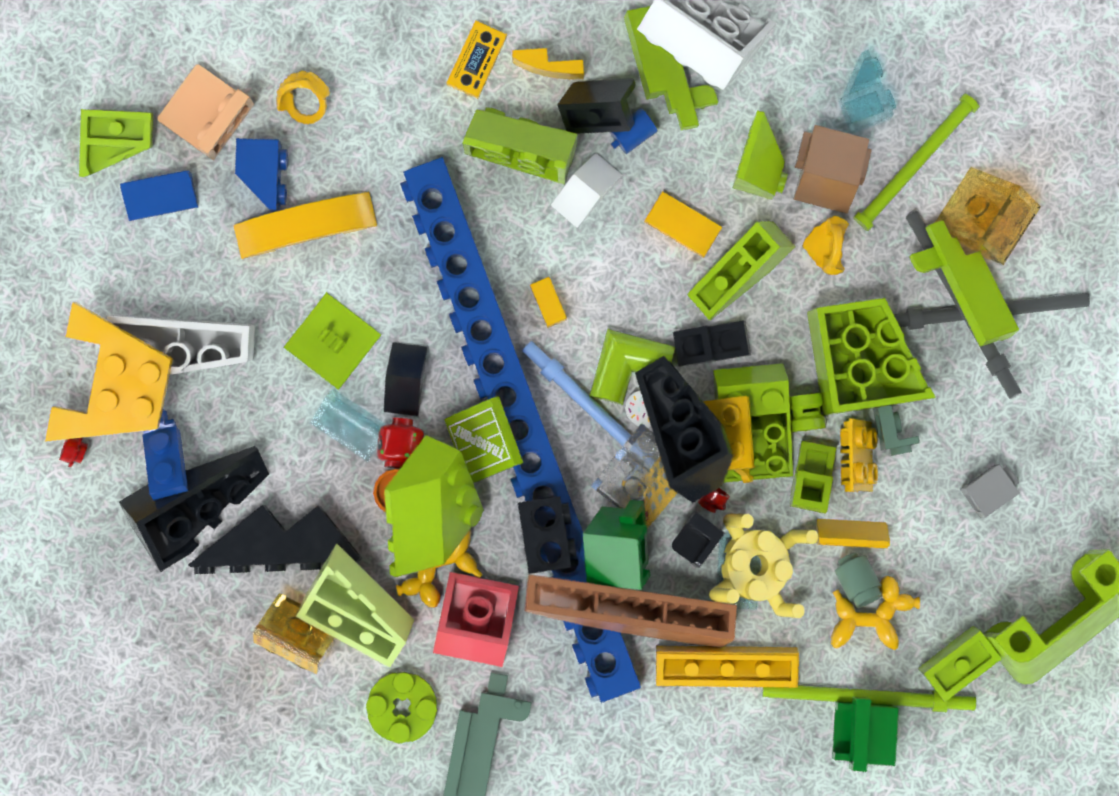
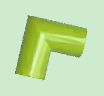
(619, 358)

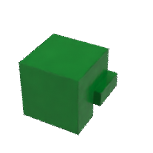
(617, 547)
(865, 733)

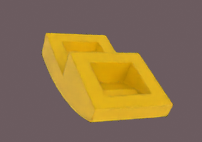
(537, 62)

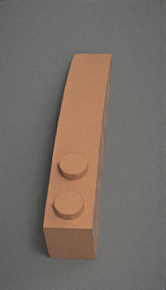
(632, 611)

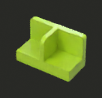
(959, 663)

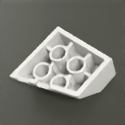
(706, 36)

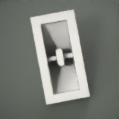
(586, 189)

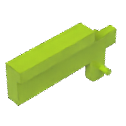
(665, 76)
(970, 283)

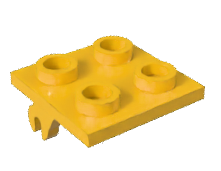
(736, 419)

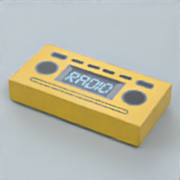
(476, 59)

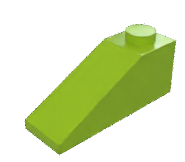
(741, 268)

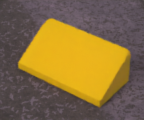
(852, 533)

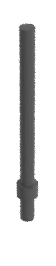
(916, 318)
(997, 362)

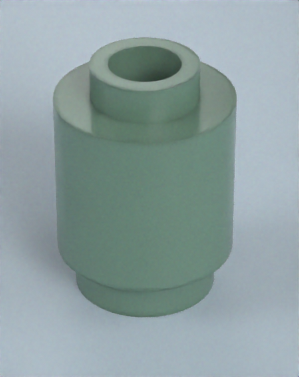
(858, 580)

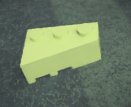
(355, 609)

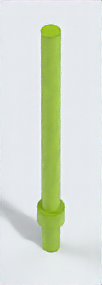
(878, 697)

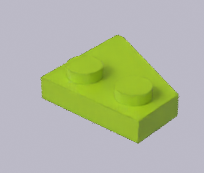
(112, 137)

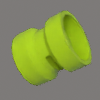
(810, 420)

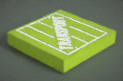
(484, 439)

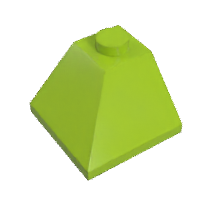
(761, 162)

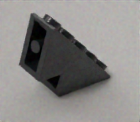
(265, 542)

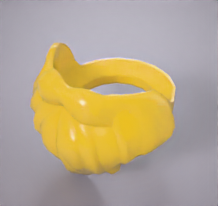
(307, 80)
(825, 245)

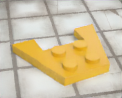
(126, 384)

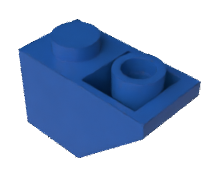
(260, 167)

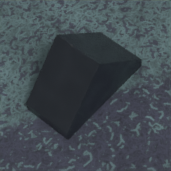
(404, 379)

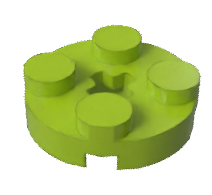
(422, 707)

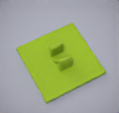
(332, 341)

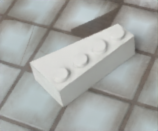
(192, 342)

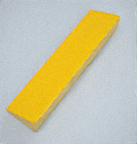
(727, 666)

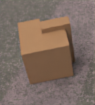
(831, 168)

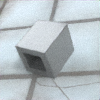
(991, 490)

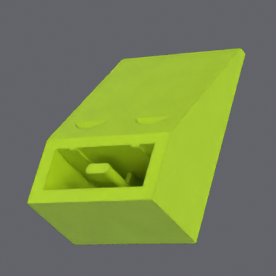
(769, 414)

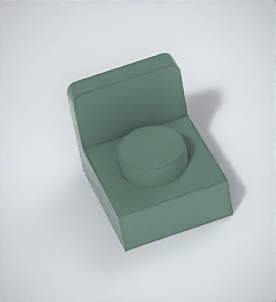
(888, 425)

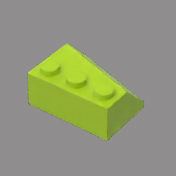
(520, 144)
(863, 358)
(430, 507)

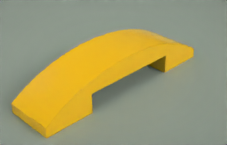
(305, 224)

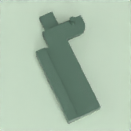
(477, 737)

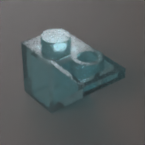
(864, 98)

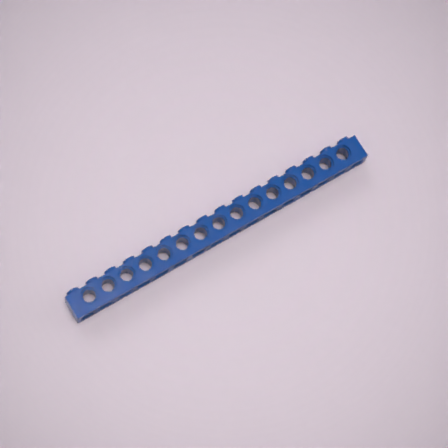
(435, 178)

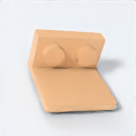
(205, 111)

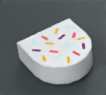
(636, 410)

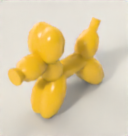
(422, 583)
(880, 620)

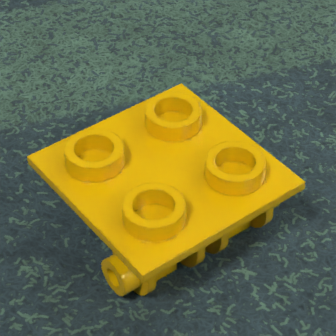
(861, 440)

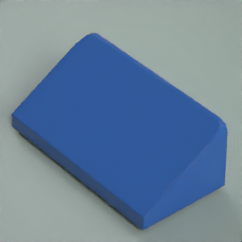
(159, 195)

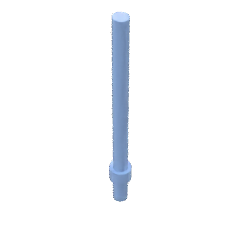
(554, 371)

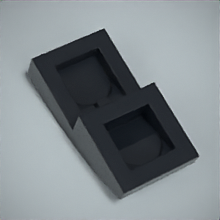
(712, 343)

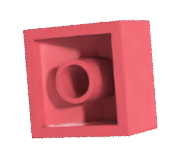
(476, 619)

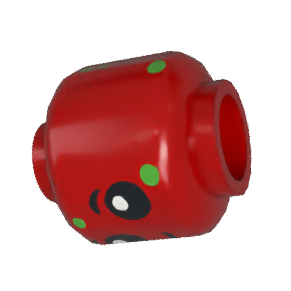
(398, 442)

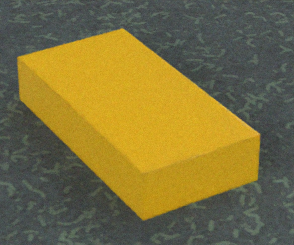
(683, 224)

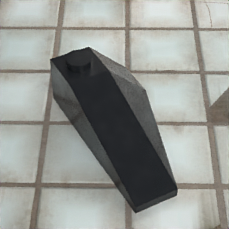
(685, 432)
(172, 522)

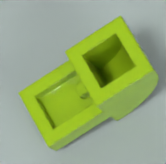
(813, 477)

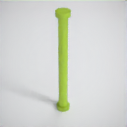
(966, 106)

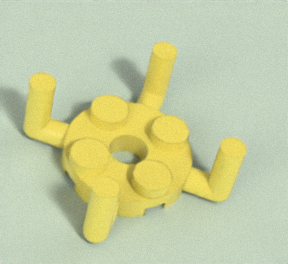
(775, 566)

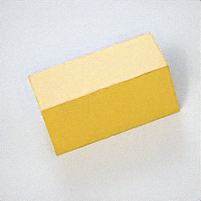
(548, 302)

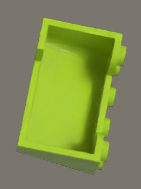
(1028, 661)

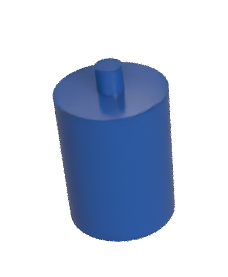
(640, 132)

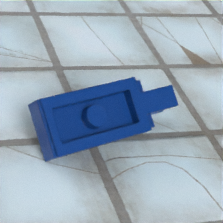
(164, 459)

